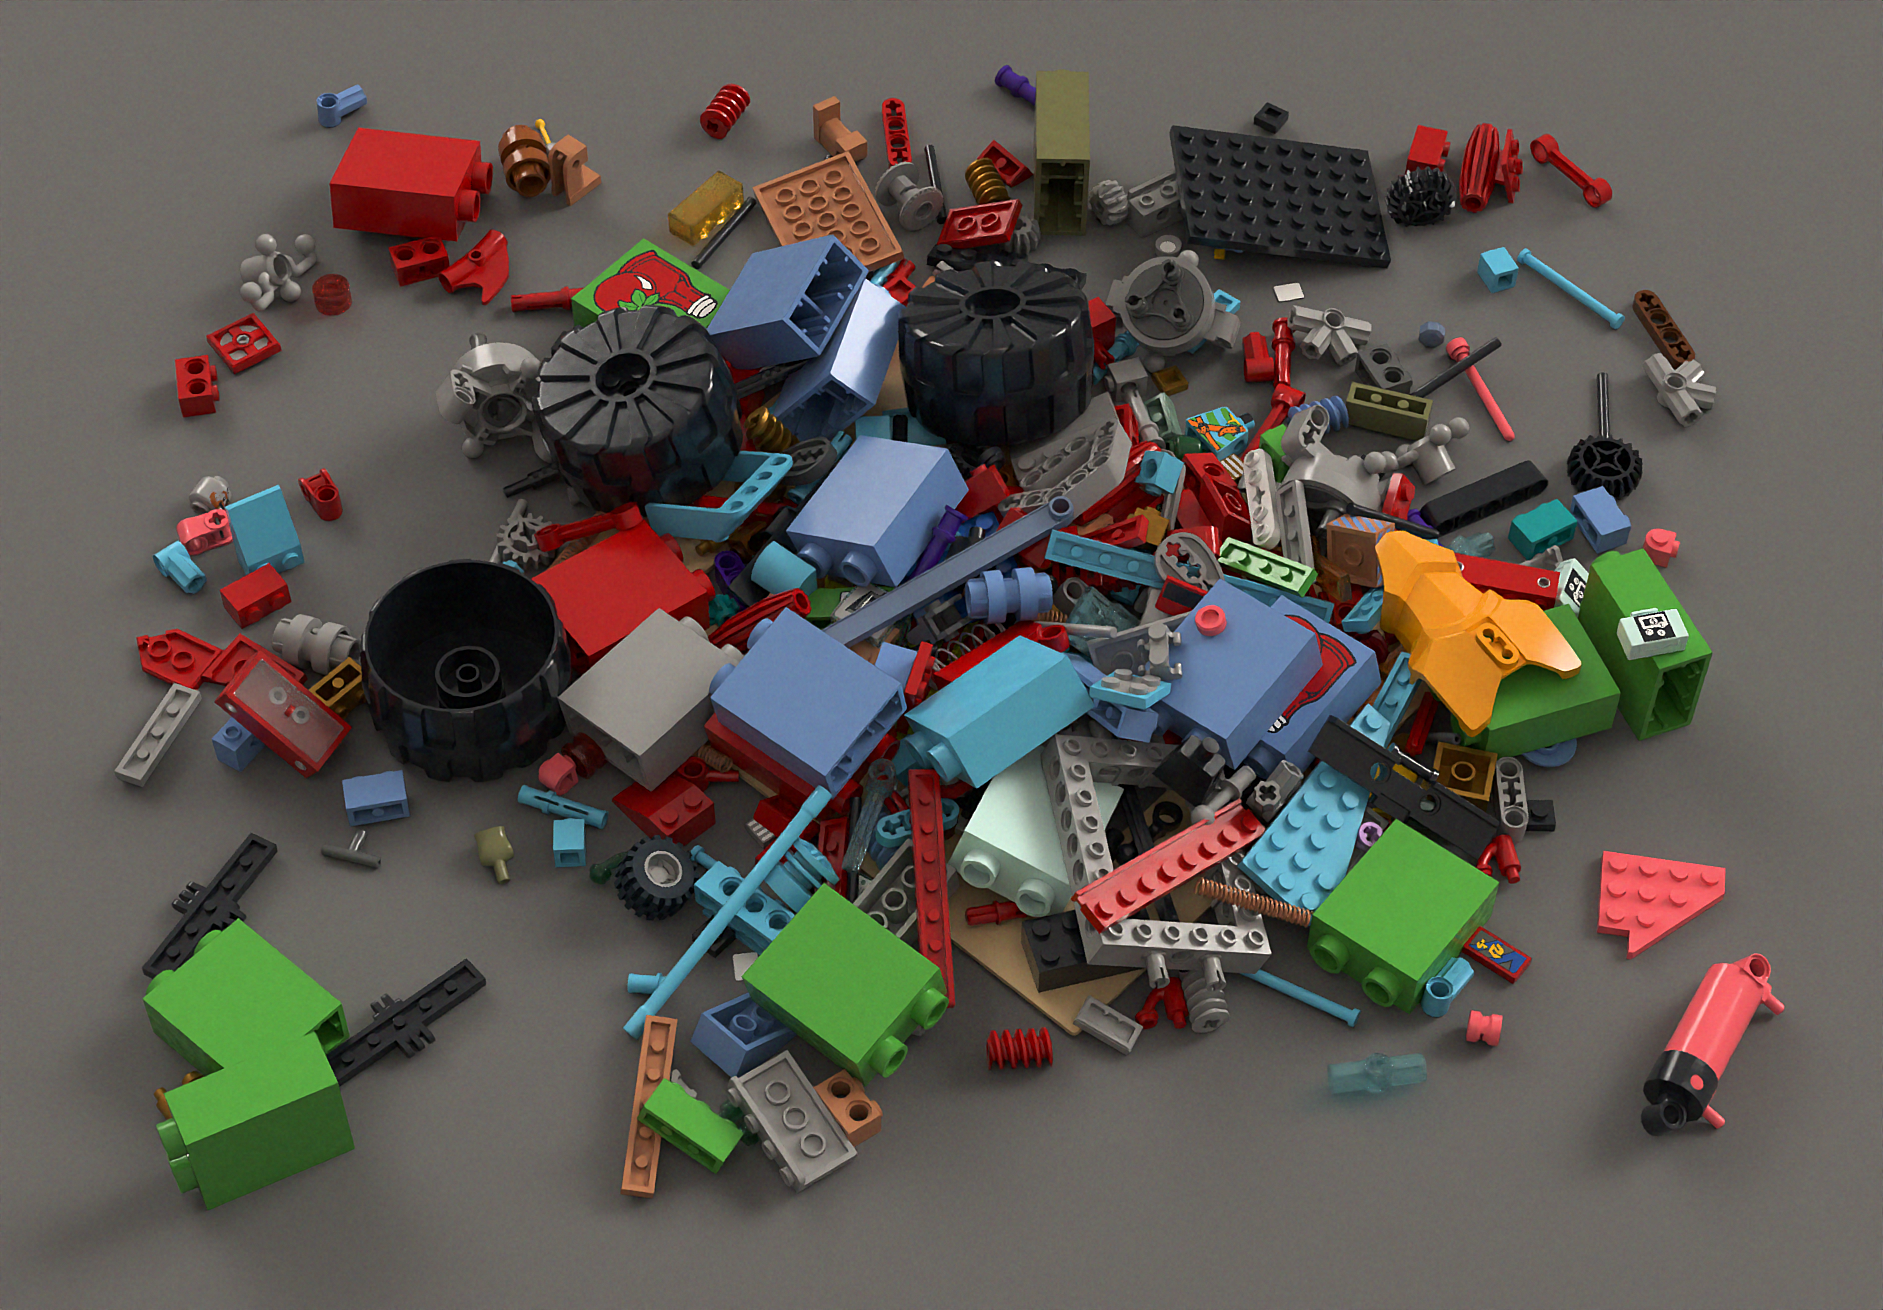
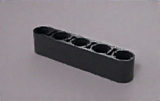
(1484, 498)

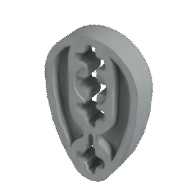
(1198, 554)

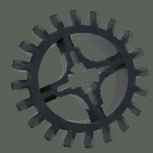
(1427, 197)
(1605, 462)

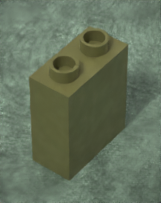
(1061, 152)

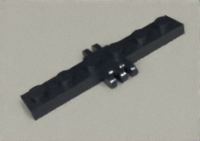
(965, 260)
(211, 906)
(404, 1021)

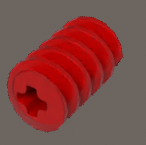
(724, 110)
(1019, 1048)

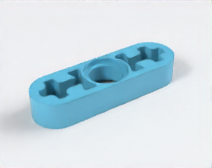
(902, 833)

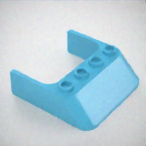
(760, 475)

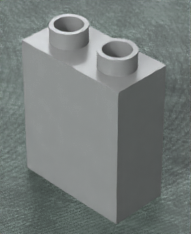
(649, 697)

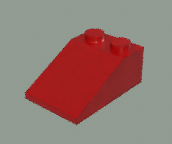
(670, 810)

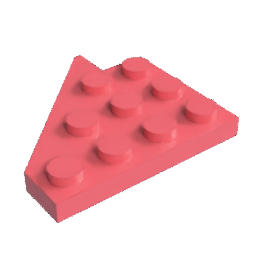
(1653, 897)

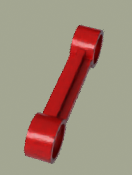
(1594, 191)
(621, 518)

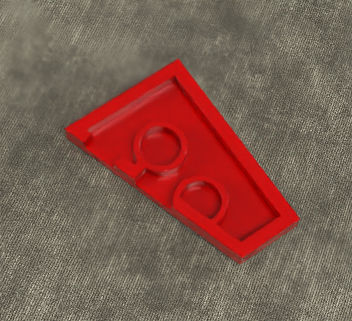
(236, 655)

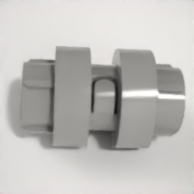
(309, 643)

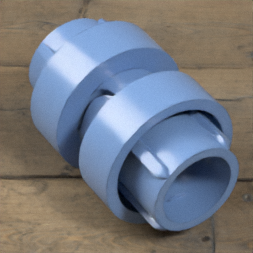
(996, 596)

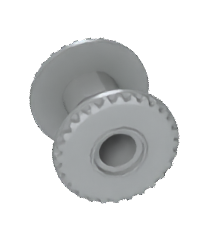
(915, 206)

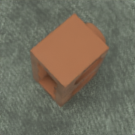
(852, 1106)

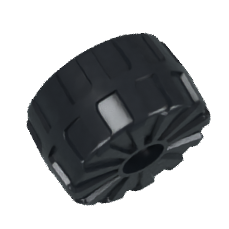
(996, 353)
(639, 409)
(466, 669)

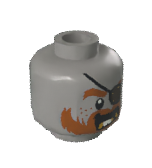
(210, 495)

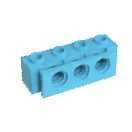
(757, 920)

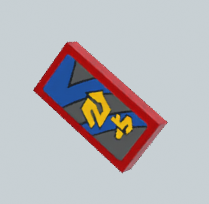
(1496, 955)

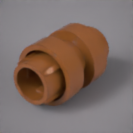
(524, 160)

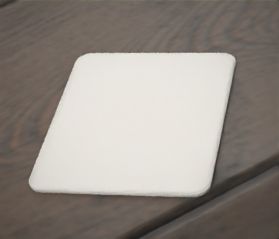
(1288, 292)
(742, 963)

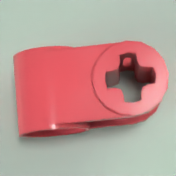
(203, 533)

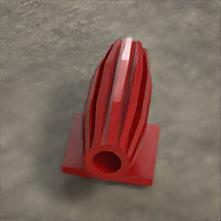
(1486, 165)
(1127, 495)
(739, 627)

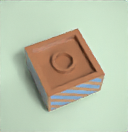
(1352, 547)

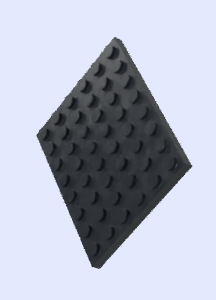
(1278, 197)

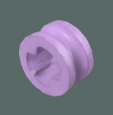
(1375, 832)

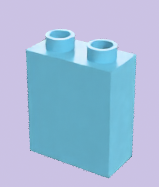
(996, 712)

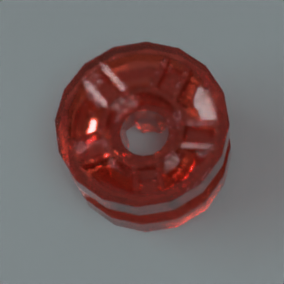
(332, 294)
(585, 754)

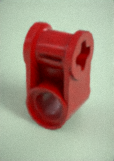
(322, 495)

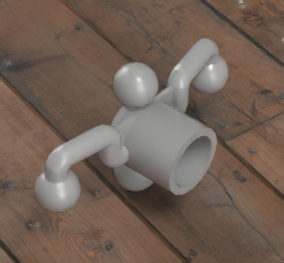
(273, 269)
(1428, 453)

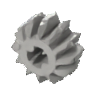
(1109, 202)
(1024, 237)

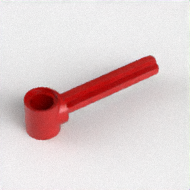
(1281, 401)

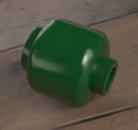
(1183, 445)

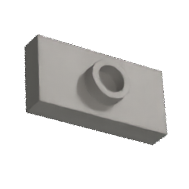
(1108, 1025)

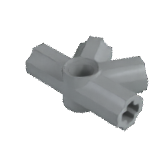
(1329, 331)
(1680, 388)
(1272, 795)

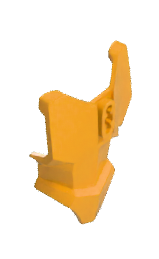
(1445, 624)

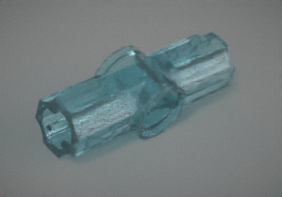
(1393, 1070)

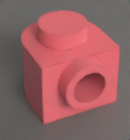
(1661, 546)
(558, 774)

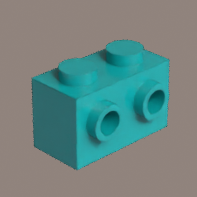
(1542, 528)

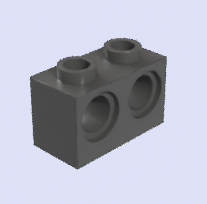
(1382, 369)

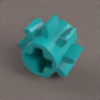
(722, 609)

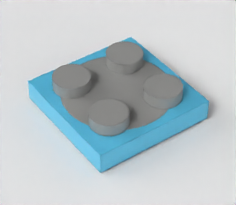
(1129, 689)

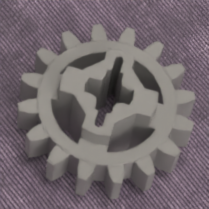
(518, 542)

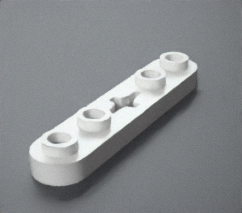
(1262, 508)

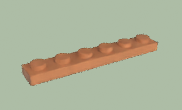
(643, 1142)

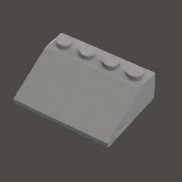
(1032, 453)

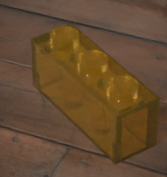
(706, 208)

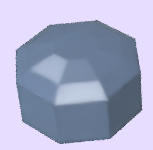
(1431, 334)

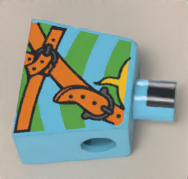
(1220, 431)

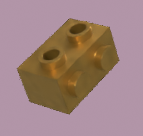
(1156, 528)
(341, 688)

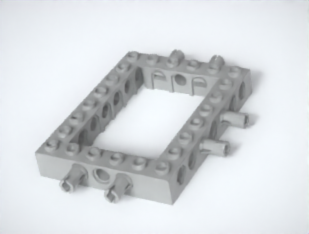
(1232, 946)

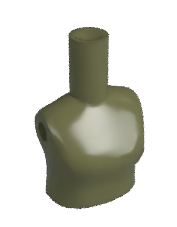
(495, 850)

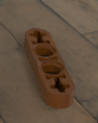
(1659, 331)

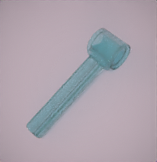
(877, 792)

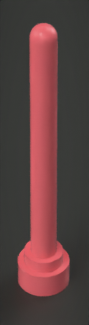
(1459, 349)

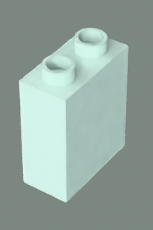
(1015, 839)

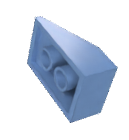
(739, 1035)

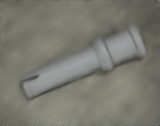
(1147, 429)

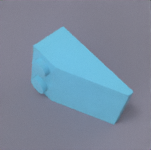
(264, 532)

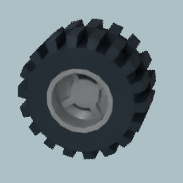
(656, 877)

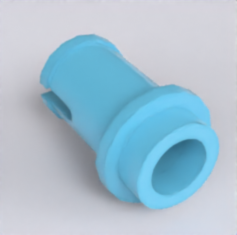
(644, 983)

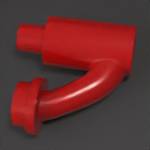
(1506, 857)
(1174, 1005)

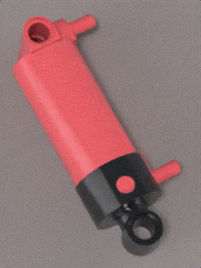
(1704, 1043)

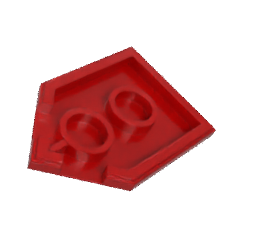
(177, 657)

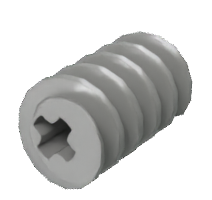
(1205, 1007)

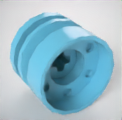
(800, 873)

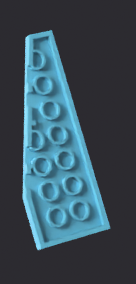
(1314, 834)

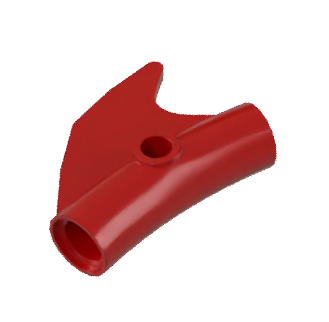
(481, 267)

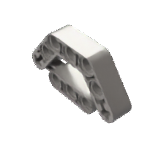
(1078, 470)

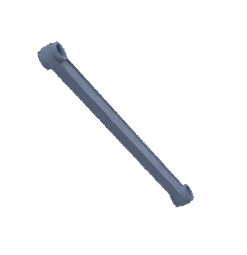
(952, 572)

